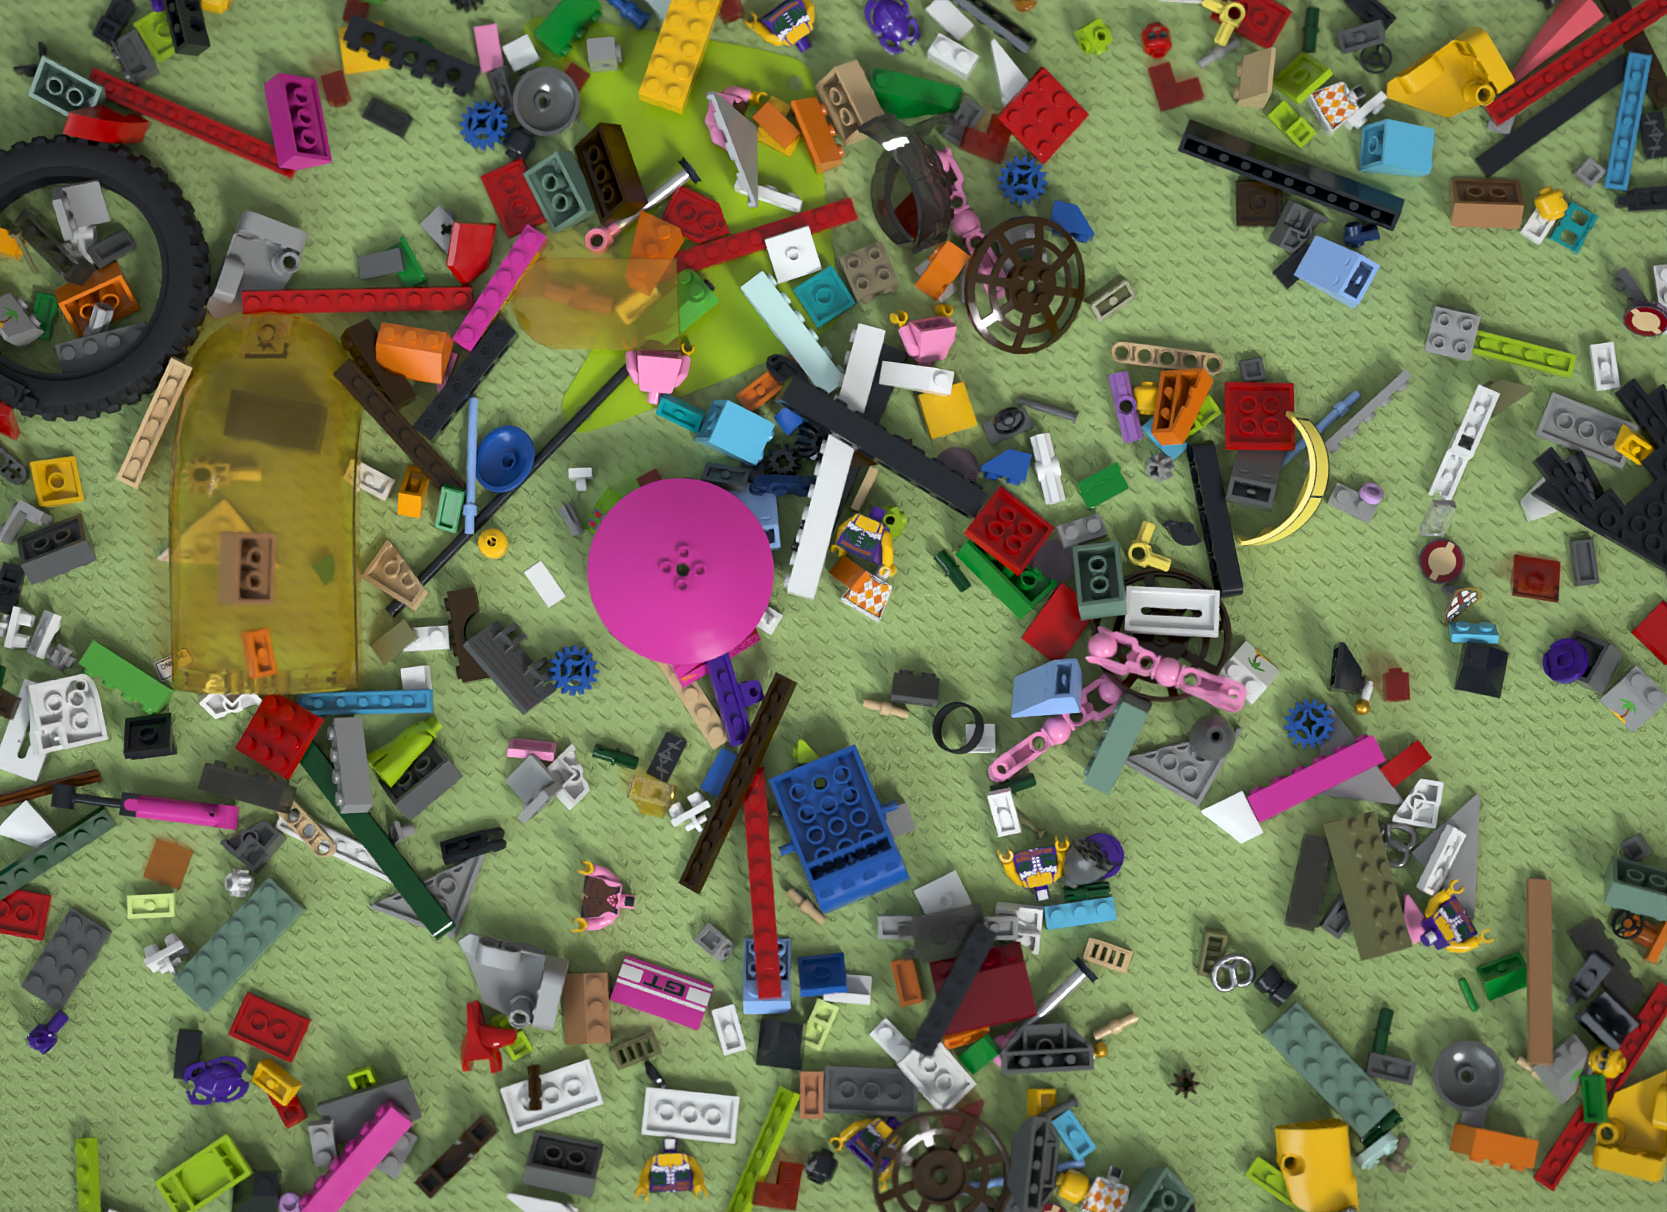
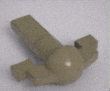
(1394, 1165)

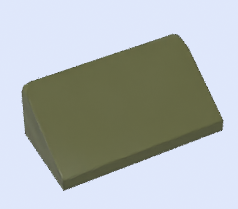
(1110, 298)

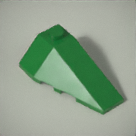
(913, 96)

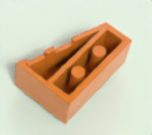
(655, 238)
(944, 266)
(1178, 403)
(1494, 1146)

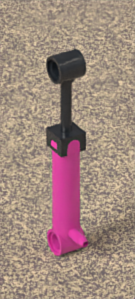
(153, 807)

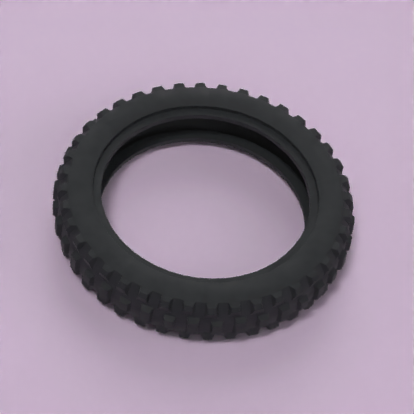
(183, 272)

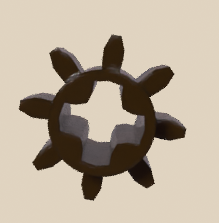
(1190, 1088)

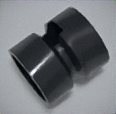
(1276, 986)

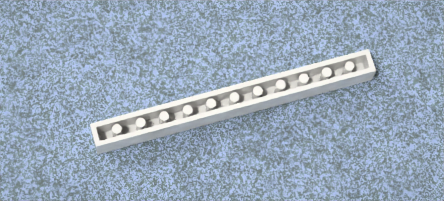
(834, 467)

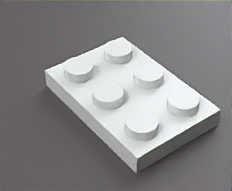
(938, 1078)

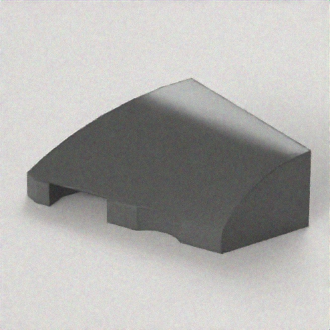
(1295, 226)
(255, 845)

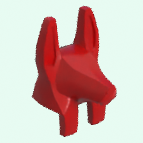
(483, 1040)

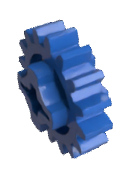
(477, 131)
(1032, 172)
(566, 663)
(1298, 725)

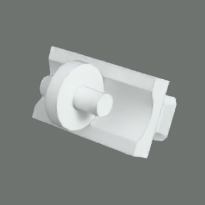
(14, 638)
(680, 816)
(167, 958)

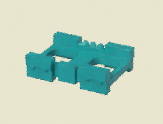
(1580, 231)

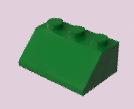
(566, 25)

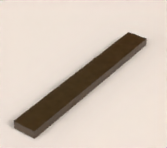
(396, 426)

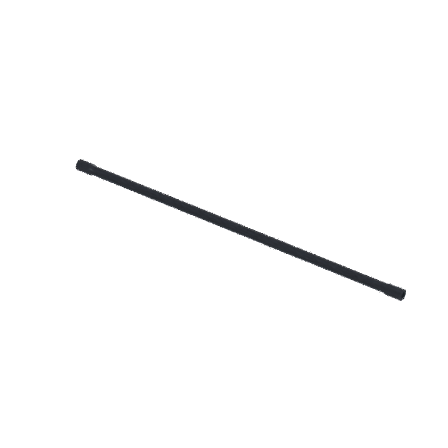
(500, 499)

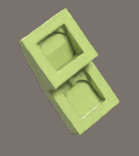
(820, 1024)

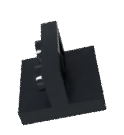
(149, 736)
(1607, 1019)

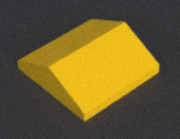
(56, 482)

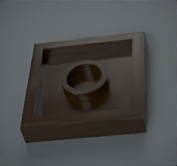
(1257, 204)

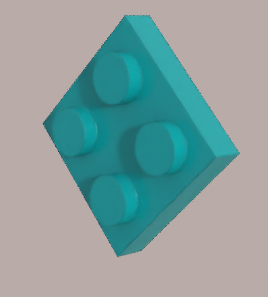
(824, 297)

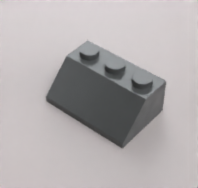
(56, 549)
(423, 781)
(563, 1164)

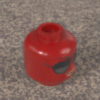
(1156, 40)

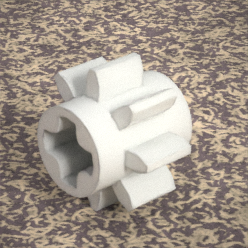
(239, 883)

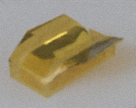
(651, 795)

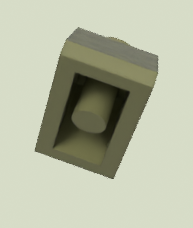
(1509, 394)

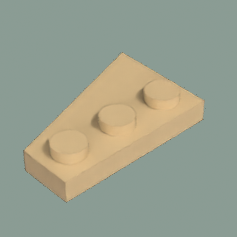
(395, 577)

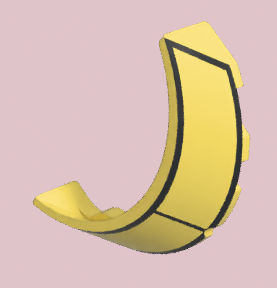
(1311, 492)

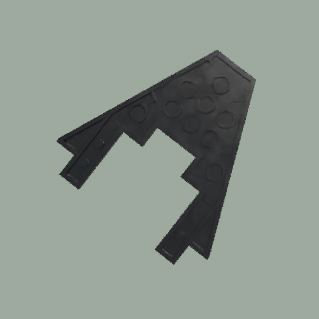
(1642, 521)

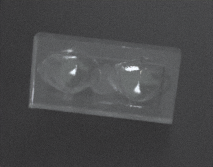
(1438, 515)

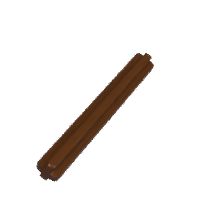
(47, 787)

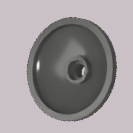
(560, 101)
(1484, 1080)

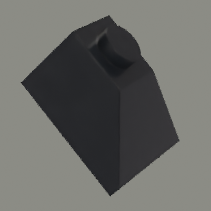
(1481, 670)
(1345, 671)
(781, 1044)
(258, 1192)

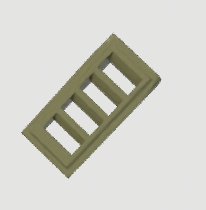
(1214, 932)
(616, 1056)

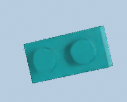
(680, 412)

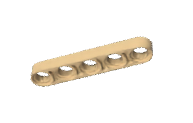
(1157, 351)
(299, 825)

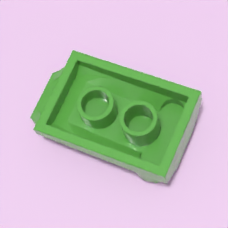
(694, 298)

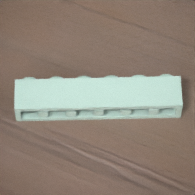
(791, 332)

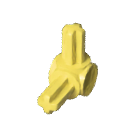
(1228, 25)
(1142, 542)

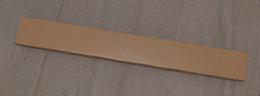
(1539, 972)

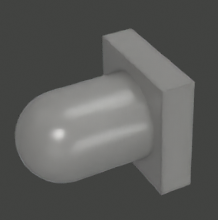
(399, 832)

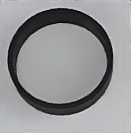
(938, 721)

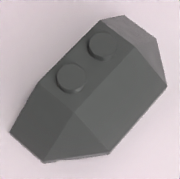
(1046, 1049)
(1033, 1164)

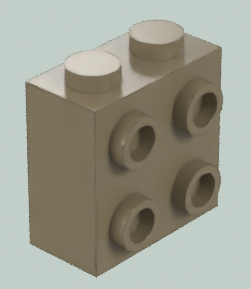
(869, 272)

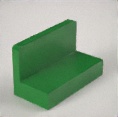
(414, 274)
(1102, 486)
(1503, 975)

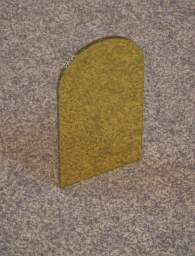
(600, 303)

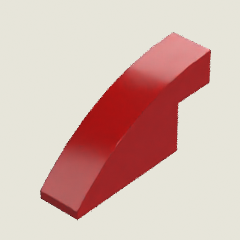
(106, 125)

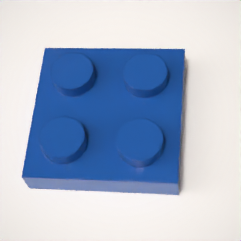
(822, 974)

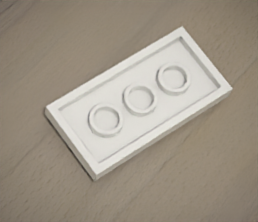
(563, 1094)
(690, 1115)

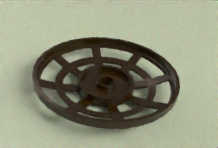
(1016, 284)
(1175, 646)
(942, 1160)

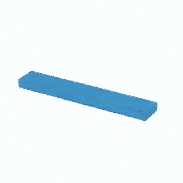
(1627, 121)
(367, 702)

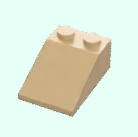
(1255, 78)

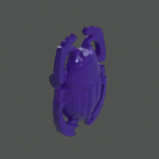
(892, 23)
(217, 1080)

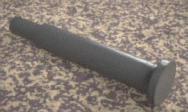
(1049, 409)
(1059, 1108)

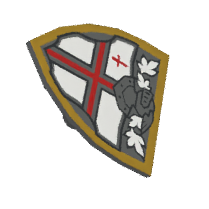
(1459, 601)

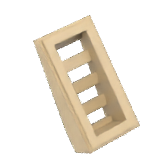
(1088, 950)

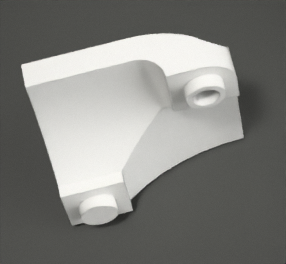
(64, 715)

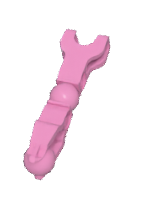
(966, 222)
(1166, 671)
(1056, 730)

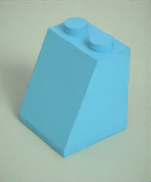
(1396, 148)
(735, 432)

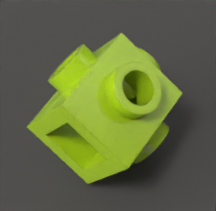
(1093, 37)
(899, 517)

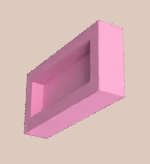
(488, 47)
(524, 747)

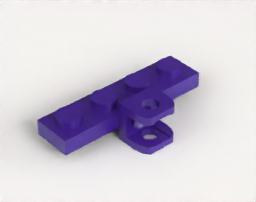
(732, 697)

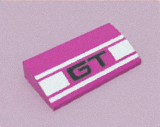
(662, 992)

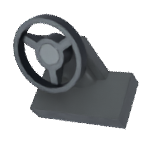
(1007, 424)

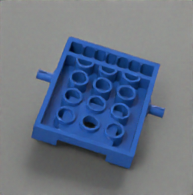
(839, 830)

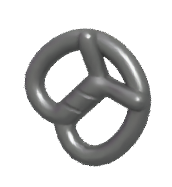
(1397, 845)
(1232, 971)

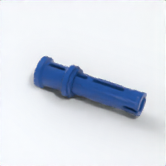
(629, 10)

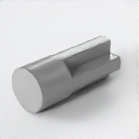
(571, 520)

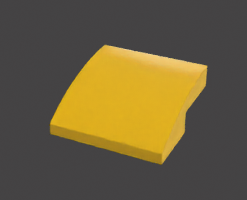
(359, 62)
(948, 413)

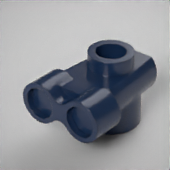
(1356, 234)

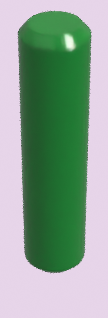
(1468, 994)

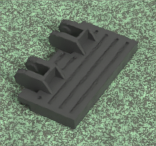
(510, 668)

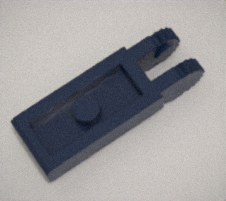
(781, 485)

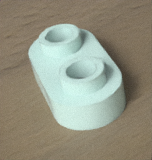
(1370, 1156)

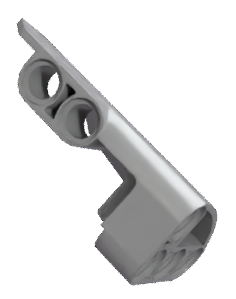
(255, 261)
(516, 979)

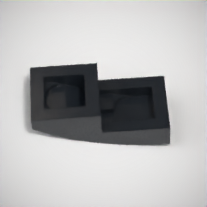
(114, 21)
(11, 585)
(187, 1051)

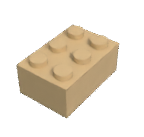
(849, 100)

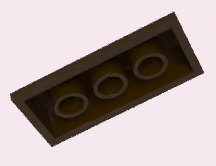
(610, 173)

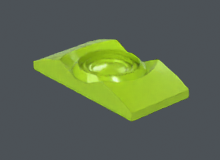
(204, 1176)

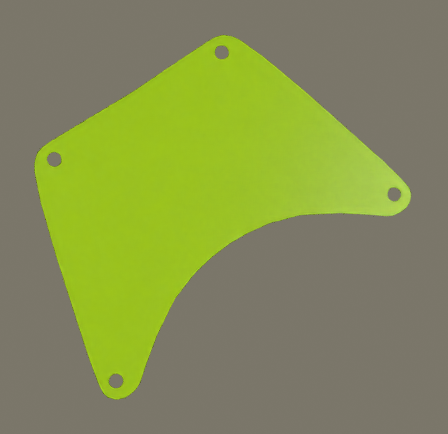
(731, 333)

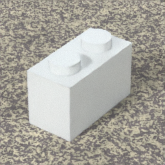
(952, 57)

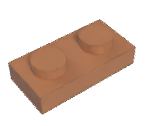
(811, 1095)

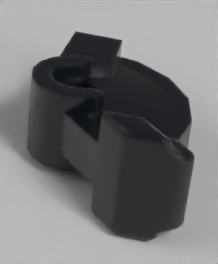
(1182, 533)

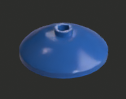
(498, 452)

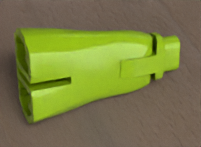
(398, 754)

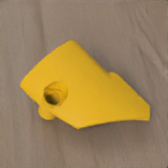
(1453, 76)
(1639, 1131)
(1321, 1165)

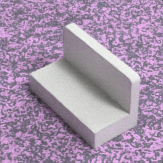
(858, 991)

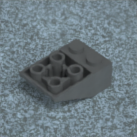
(1255, 478)

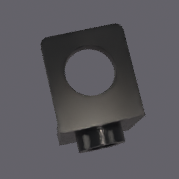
(30, 70)

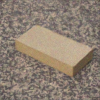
(864, 489)

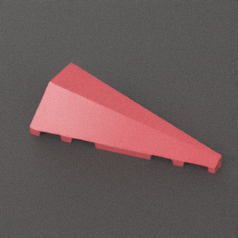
(1565, 24)

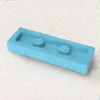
(1080, 913)

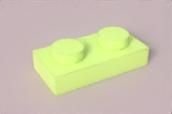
(151, 906)

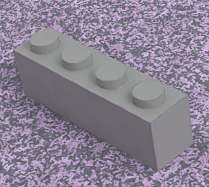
(350, 765)

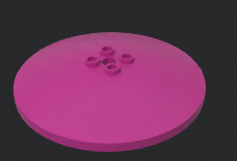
(637, 581)

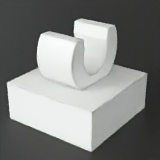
(581, 476)
(769, 620)

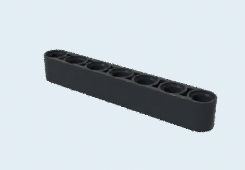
(1214, 518)

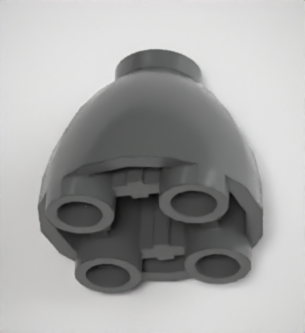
(1201, 738)
(1084, 863)

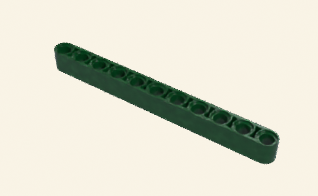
(381, 849)

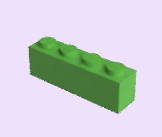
(126, 677)

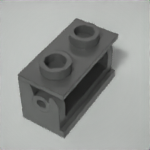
(135, 58)

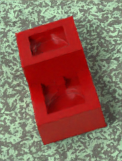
(1405, 763)
(290, 1114)

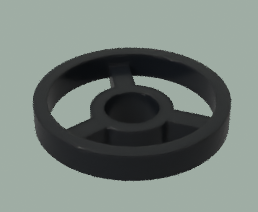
(1380, 63)
(654, 1075)

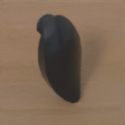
(782, 367)

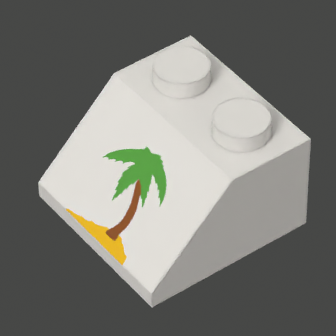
(1250, 670)

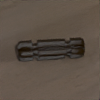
(534, 1087)

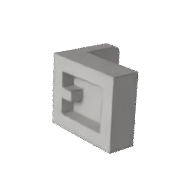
(714, 942)

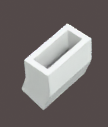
(521, 53)
(416, 678)
(987, 743)

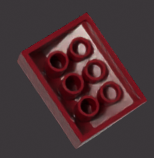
(997, 993)

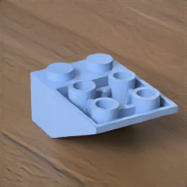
(1337, 271)
(765, 511)
(1048, 689)
(750, 991)

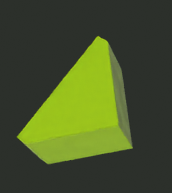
(362, 1078)

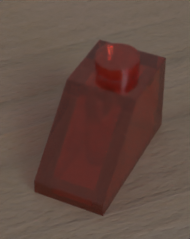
(956, 1123)

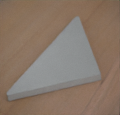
(741, 144)
(1179, 769)
(1366, 786)
(1465, 863)
(450, 888)

